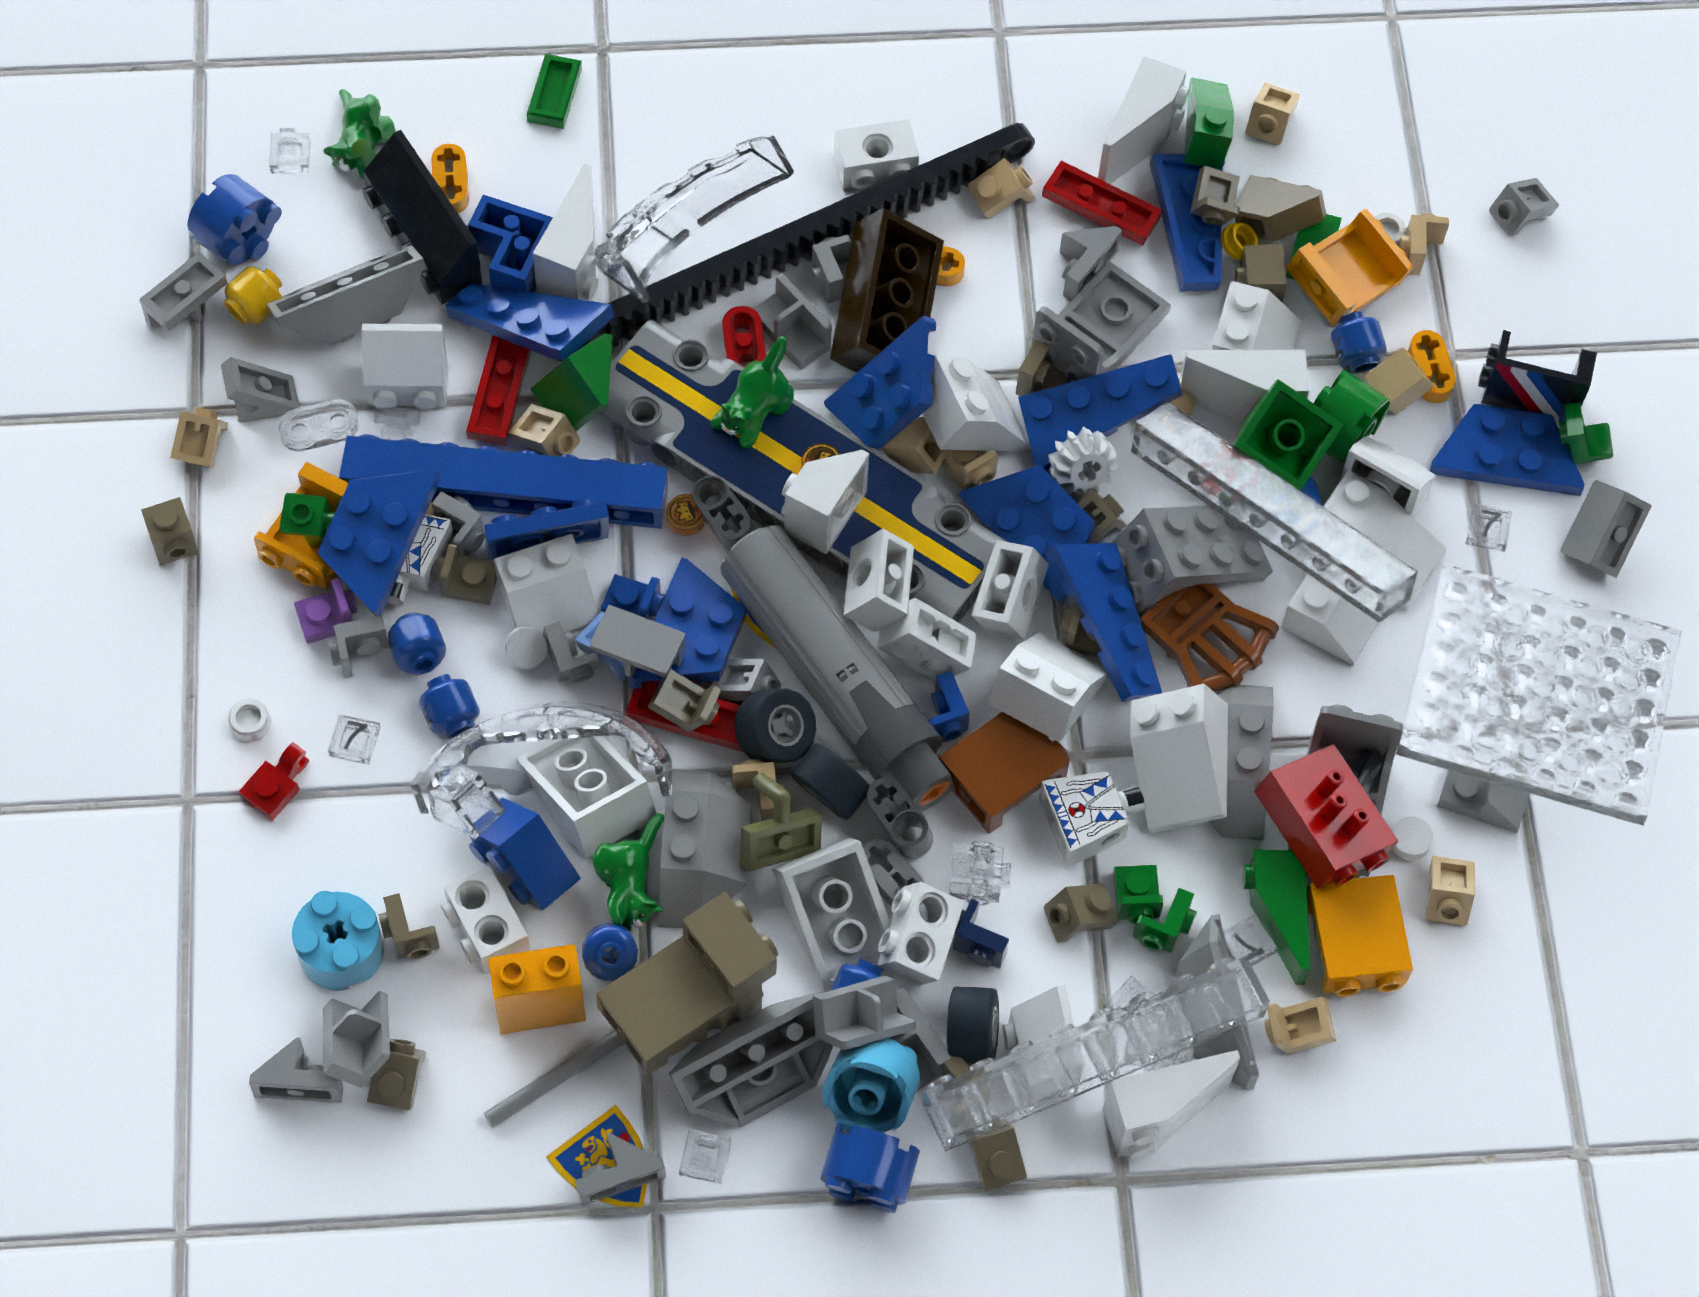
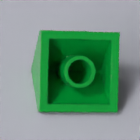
(579, 383)
(1287, 434)

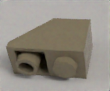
(1279, 207)

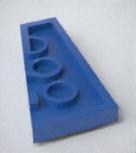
(1192, 242)
(530, 319)
(1097, 403)
(1103, 593)

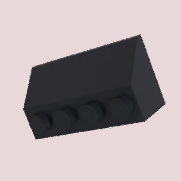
(422, 217)

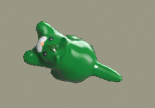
(361, 132)
(759, 391)
(625, 871)

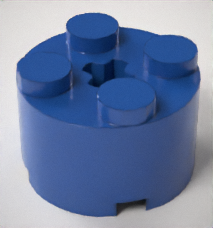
(233, 220)
(870, 1167)

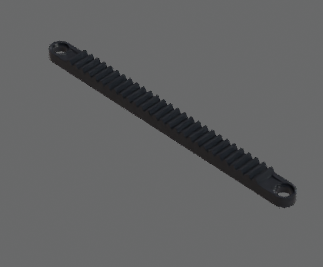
(796, 238)

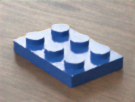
(585, 521)

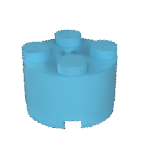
(335, 918)
(872, 1085)

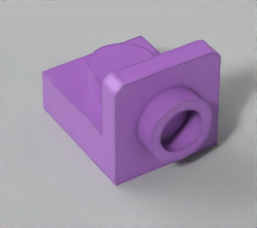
(323, 611)

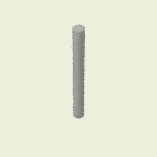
(552, 1078)

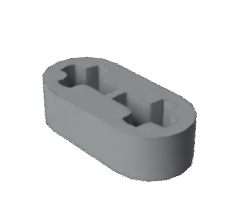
(897, 865)

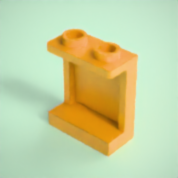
(1350, 267)
(293, 551)
(1360, 935)
(537, 989)

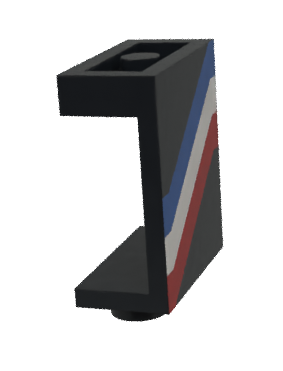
(1533, 387)

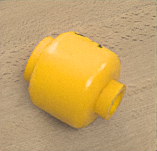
(250, 293)

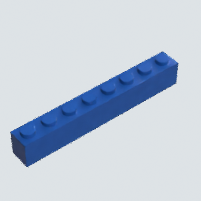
(517, 480)

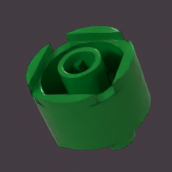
(1354, 405)

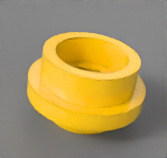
(1235, 237)

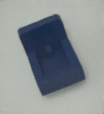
(978, 943)

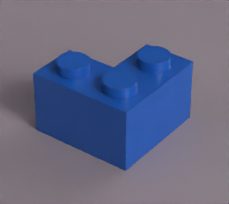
(509, 237)
(527, 854)

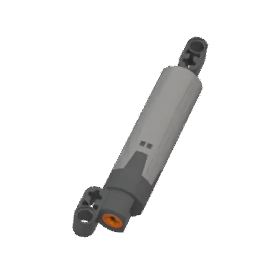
(833, 665)

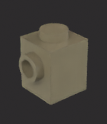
(1263, 268)
(169, 531)

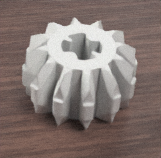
(1083, 462)

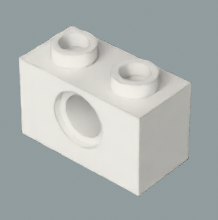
(858, 145)
(878, 580)
(1010, 589)

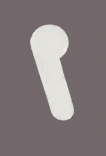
(511, 780)

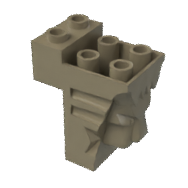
(691, 984)

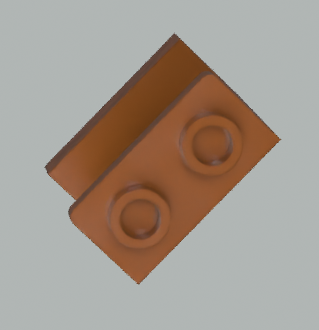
(1002, 767)

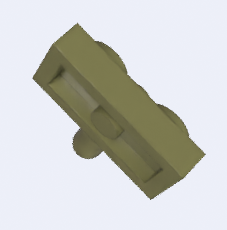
(783, 836)

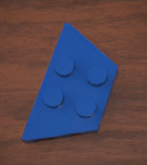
(889, 388)
(1509, 450)
(1032, 512)
(375, 532)
(706, 616)

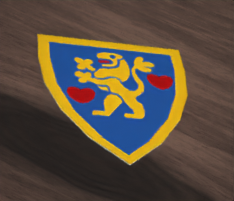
(591, 1149)

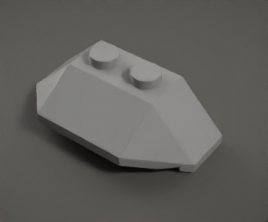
(357, 296)
(1248, 759)
(700, 844)
(1203, 952)
(753, 1064)

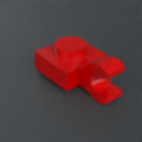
(273, 786)

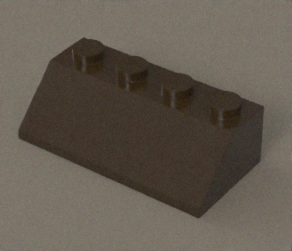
(885, 286)

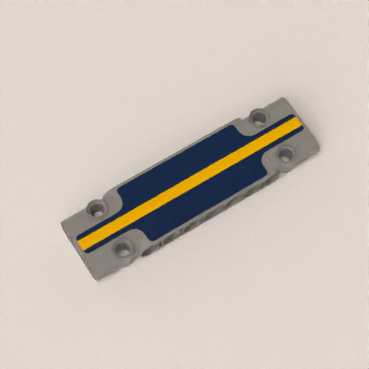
(681, 400)

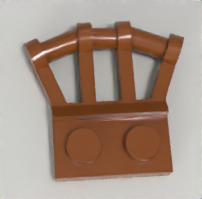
(1188, 615)

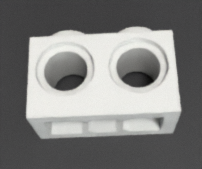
(928, 641)
(492, 917)
(929, 938)

